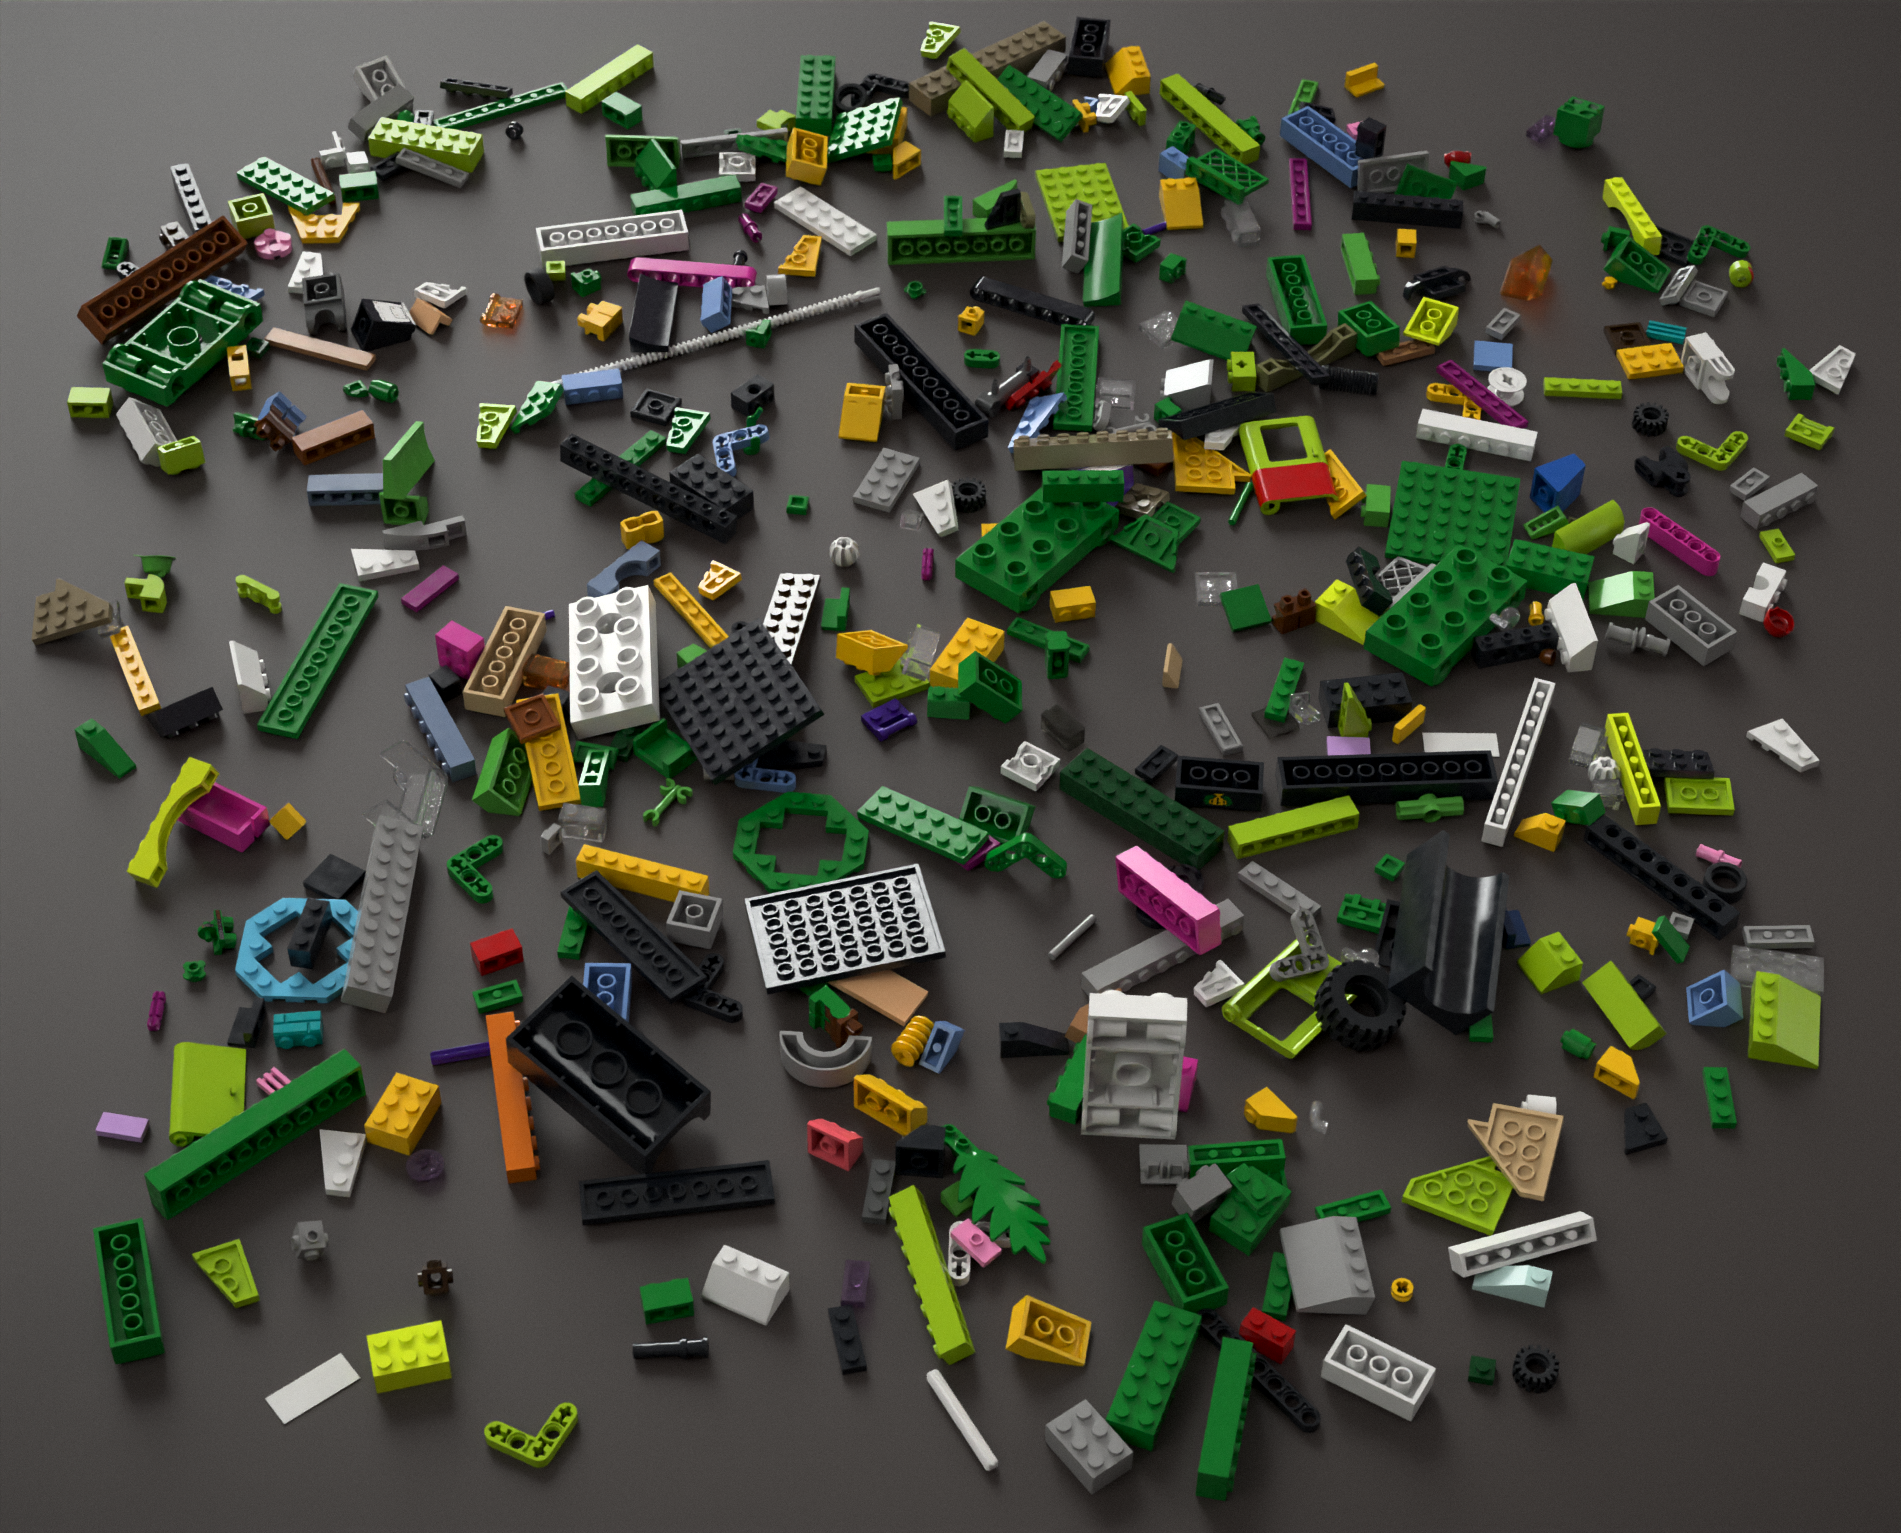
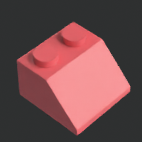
(833, 1143)

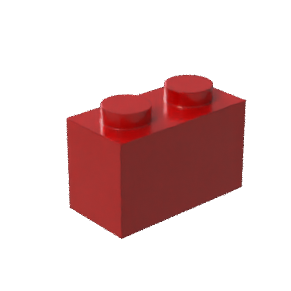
(496, 952)
(1268, 1335)

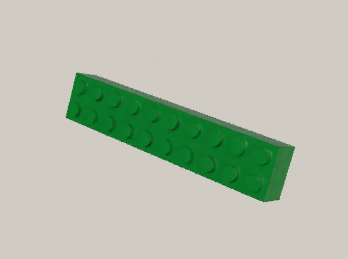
(255, 1134)

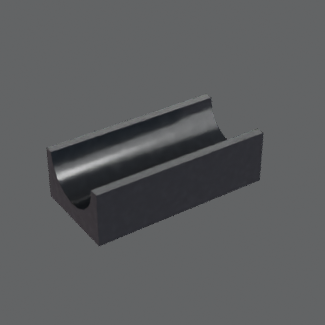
(1447, 938)
(606, 1074)

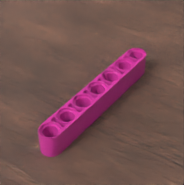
(690, 273)

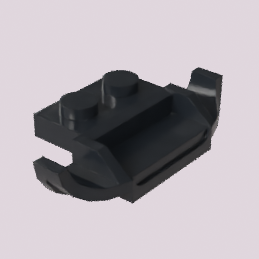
(1437, 283)

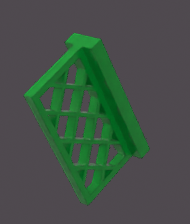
(1222, 182)

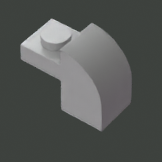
(776, 289)

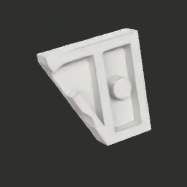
(1110, 107)
(439, 294)
(1217, 985)

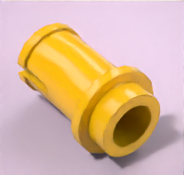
(1536, 616)

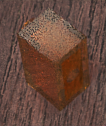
(546, 671)

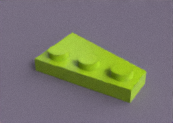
(938, 39)
(493, 423)
(229, 1271)

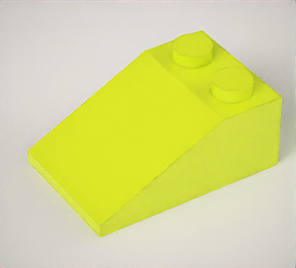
(1432, 321)
(1342, 611)

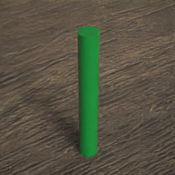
(1240, 503)

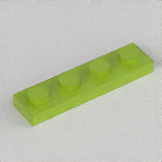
(1582, 388)

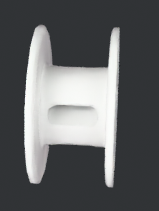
(1507, 385)

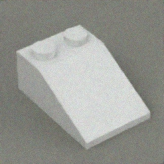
(376, 78)

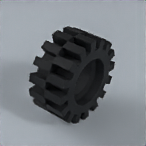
(1644, 413)
(972, 502)
(1532, 1380)

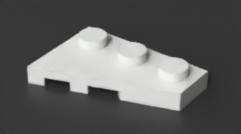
(308, 266)
(939, 507)
(1786, 743)
(341, 1160)

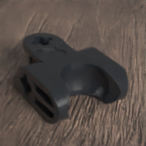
(1669, 471)

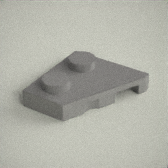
(750, 298)

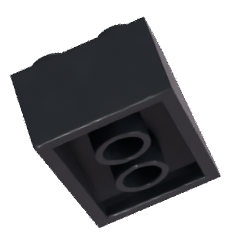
(1386, 936)

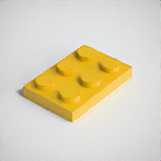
(1649, 361)

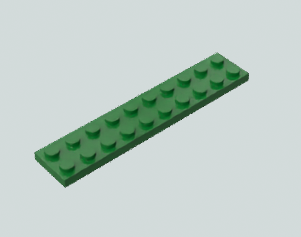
(317, 661)

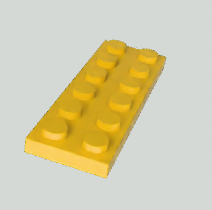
(553, 764)

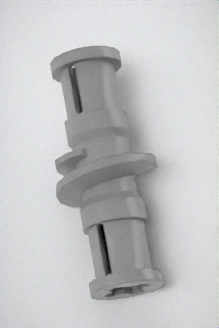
(1637, 639)

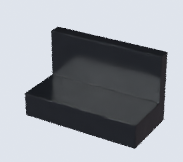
(248, 1024)

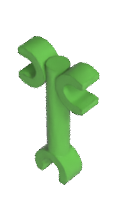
(671, 793)

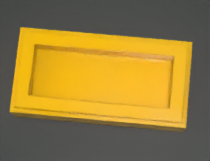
(1408, 724)

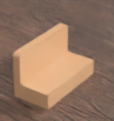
(428, 316)

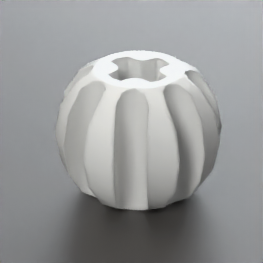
(844, 551)
(1604, 769)

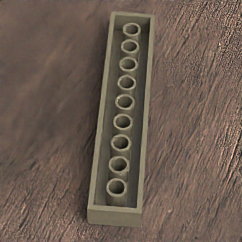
(1019, 51)

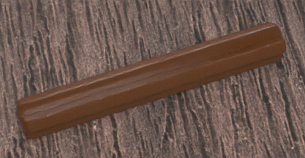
(322, 176)

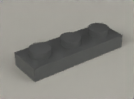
(878, 1192)

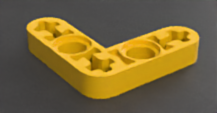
(1435, 393)

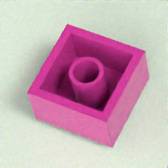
(459, 649)

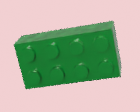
(1549, 568)
(1184, 1264)

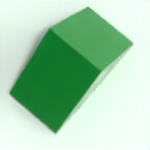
(1467, 174)

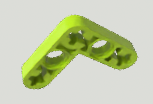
(1690, 447)
(532, 1444)

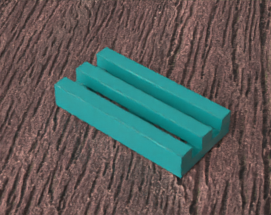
(1666, 332)

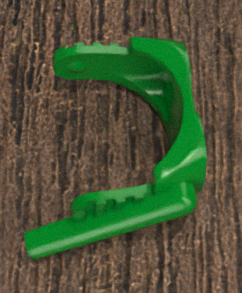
(755, 441)

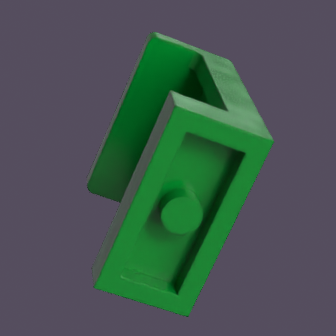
(663, 749)

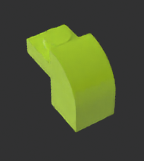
(149, 591)

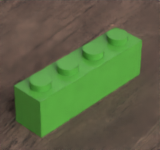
(1359, 263)

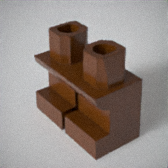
(1294, 612)

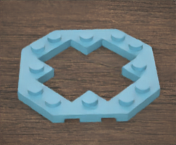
(296, 988)

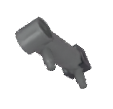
(992, 401)

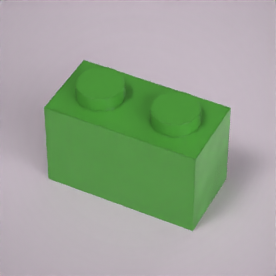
(1377, 505)

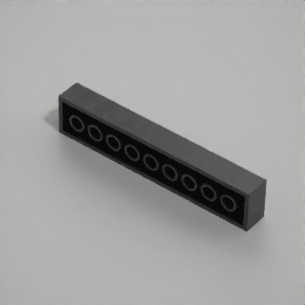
(923, 381)
(1385, 777)

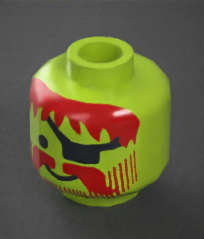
(1741, 274)

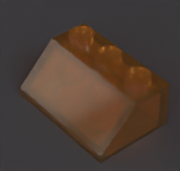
(1527, 274)

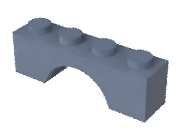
(639, 560)

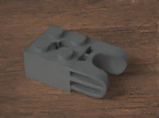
(324, 302)

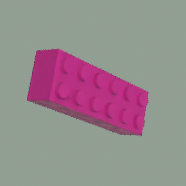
(1168, 900)

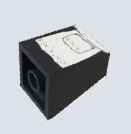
(382, 324)

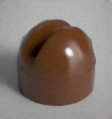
(1548, 656)

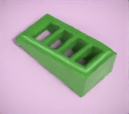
(1554, 516)

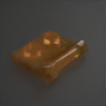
(507, 314)

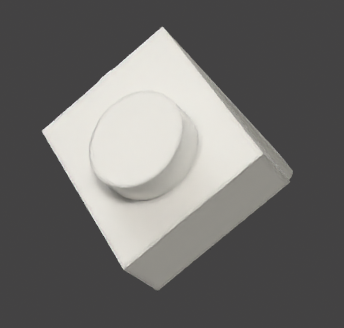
(334, 157)

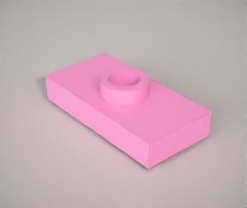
(975, 1242)

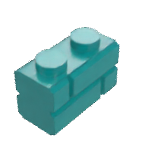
(298, 1029)

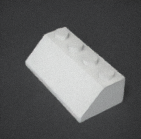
(145, 429)
(1576, 634)

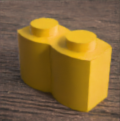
(646, 527)

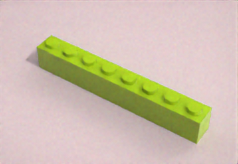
(1209, 119)
(931, 1275)

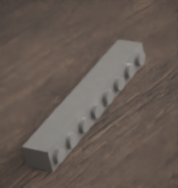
(1152, 956)

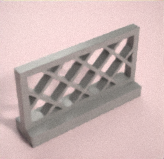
(1410, 567)

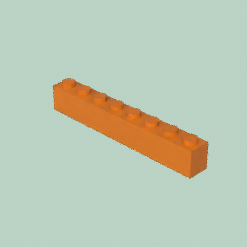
(512, 1103)

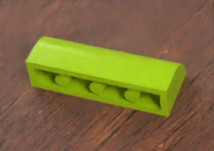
(1591, 529)
(1624, 1007)

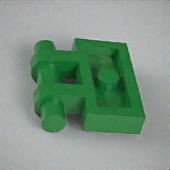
(1361, 913)

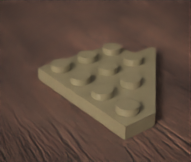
(67, 612)

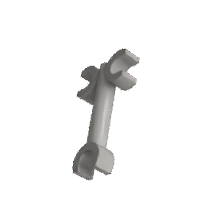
(1139, 424)

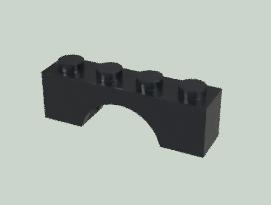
(1370, 591)

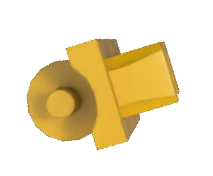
(1088, 118)

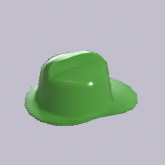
(156, 564)

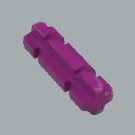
(927, 564)
(156, 1011)

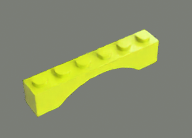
(1644, 232)
(192, 783)

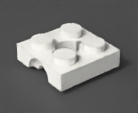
(737, 163)
(1020, 766)

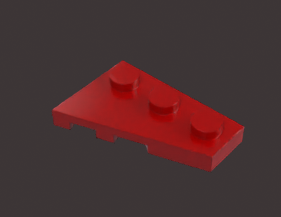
(1029, 390)

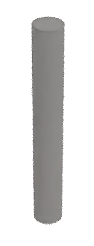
(1070, 938)

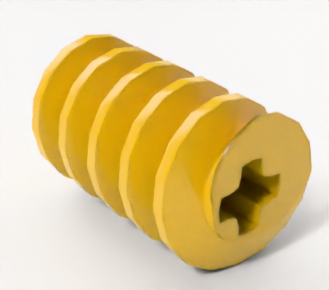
(912, 1041)

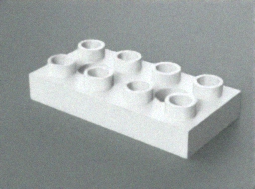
(613, 662)

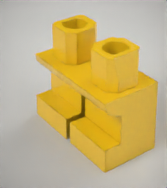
(601, 319)

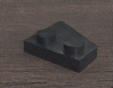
(1642, 1129)

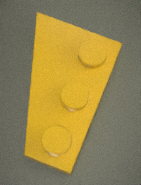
(804, 257)

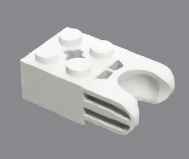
(1707, 367)

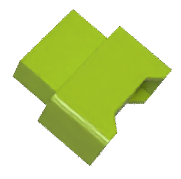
(775, 120)

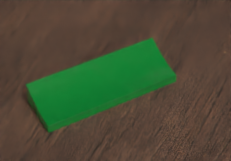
(1104, 263)

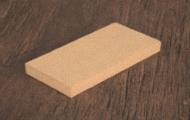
(885, 993)

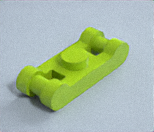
(259, 593)

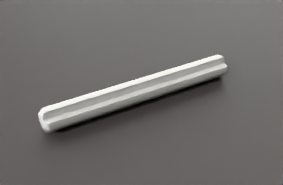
(962, 1420)

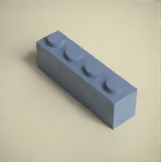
(344, 489)

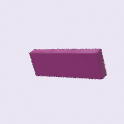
(429, 588)

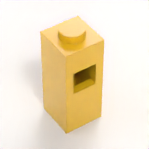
(239, 368)

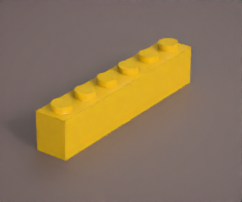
(640, 874)

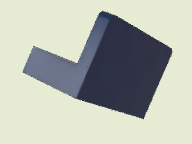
(1514, 931)

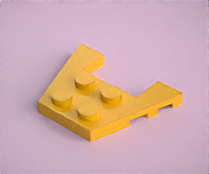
(323, 228)

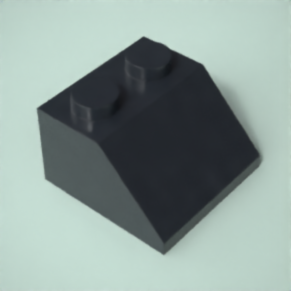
(921, 1152)

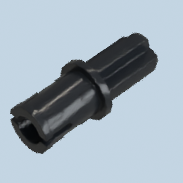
(1210, 94)

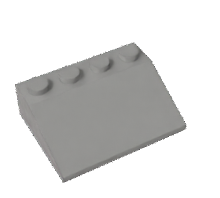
(1328, 1266)

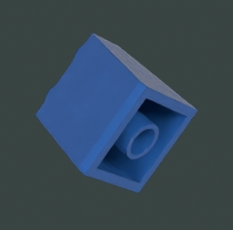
(1557, 483)

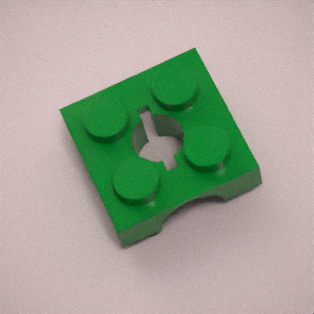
(1139, 243)

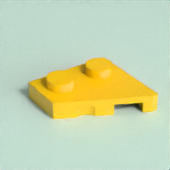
(718, 580)

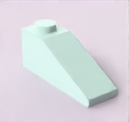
(1517, 1283)

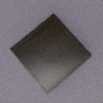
(1626, 336)

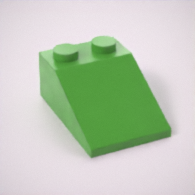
(1622, 594)

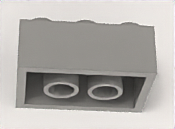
(1088, 1446)

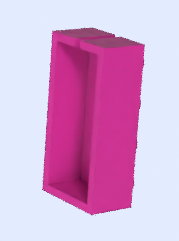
(227, 817)

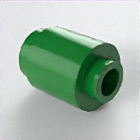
(384, 390)
(1577, 1044)

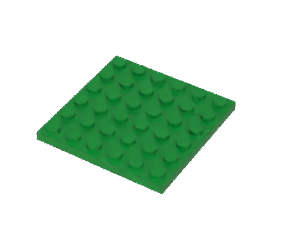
(1451, 507)

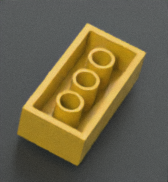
(969, 638)

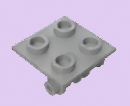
(1163, 1163)

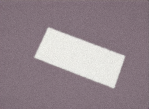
(1461, 742)
(312, 1388)

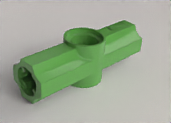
(1429, 808)

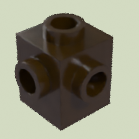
(432, 1286)

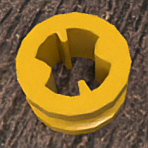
(1402, 1282)

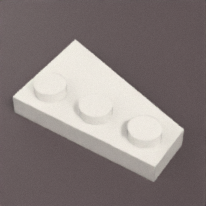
(1833, 369)
(1221, 438)
(382, 563)

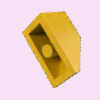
(905, 159)
(1542, 831)
(1618, 1072)
(1269, 1112)

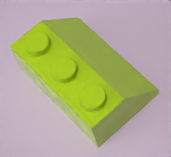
(971, 112)

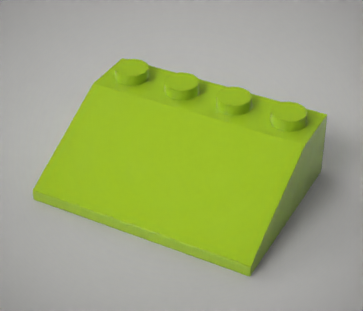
(1783, 1022)

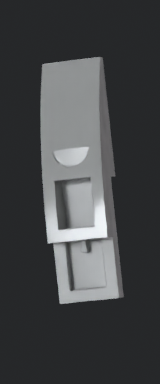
(424, 537)

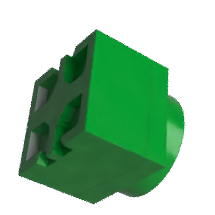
(1578, 122)

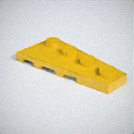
(1347, 488)

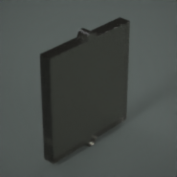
(1275, 728)

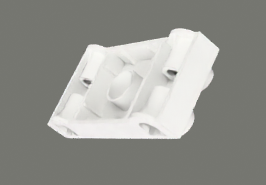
(1133, 1065)

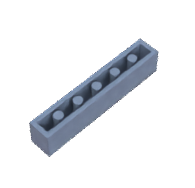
(440, 729)

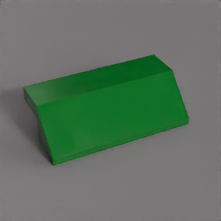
(1264, 1155)

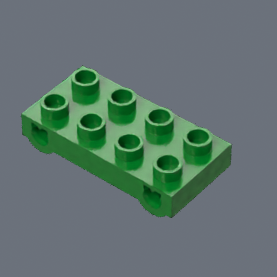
(154, 360)
(1034, 548)
(1443, 614)

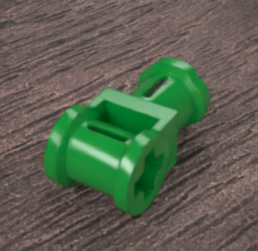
(1252, 128)

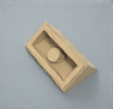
(1172, 668)

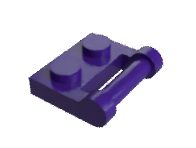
(885, 715)

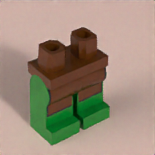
(833, 1016)

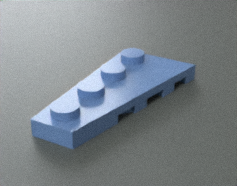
(1037, 416)

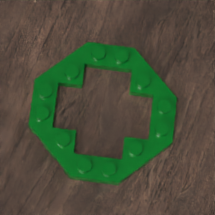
(772, 816)

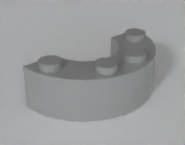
(824, 1068)

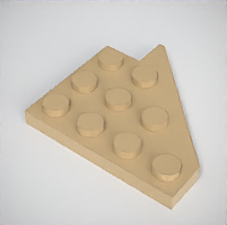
(1521, 1146)

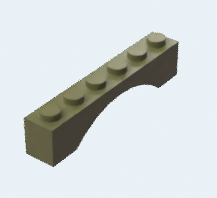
(1333, 346)

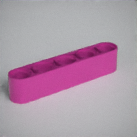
(1680, 542)

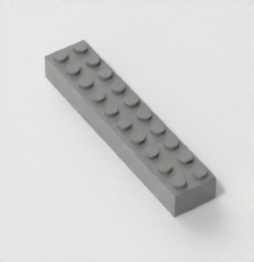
(382, 915)

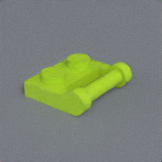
(1809, 432)

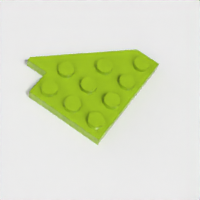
(1465, 1194)

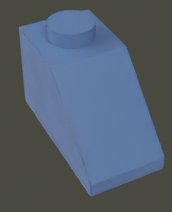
(941, 1045)

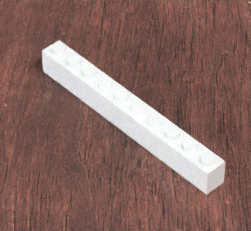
(1518, 762)

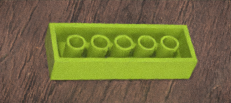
(445, 145)

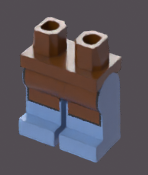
(278, 421)

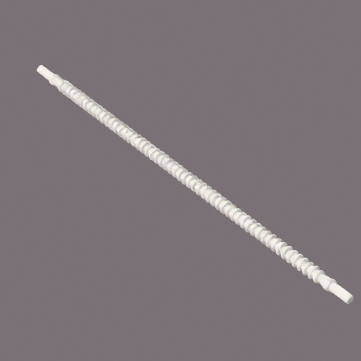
(858, 296)

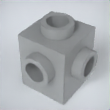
(309, 1240)

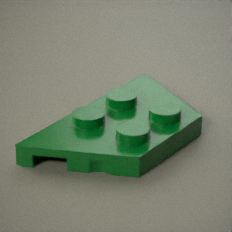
(538, 404)
(1150, 541)

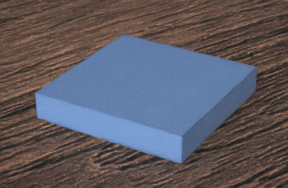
(1492, 355)

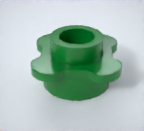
(915, 289)
(194, 971)

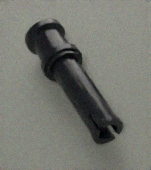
(683, 1348)

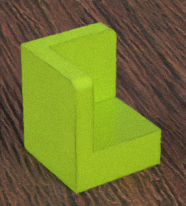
(556, 270)

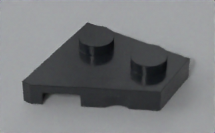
(1005, 211)

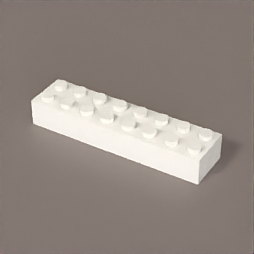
(613, 238)

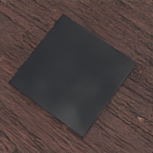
(655, 407)
(334, 878)

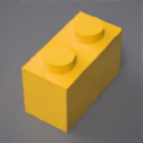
(1072, 604)

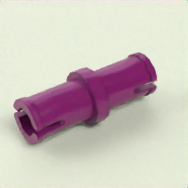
(750, 227)

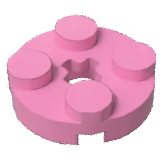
(273, 244)

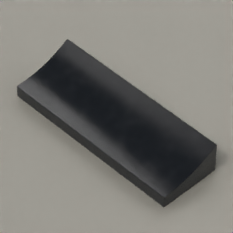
(653, 315)
(1220, 414)

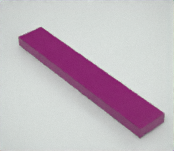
(1300, 194)
(1481, 395)

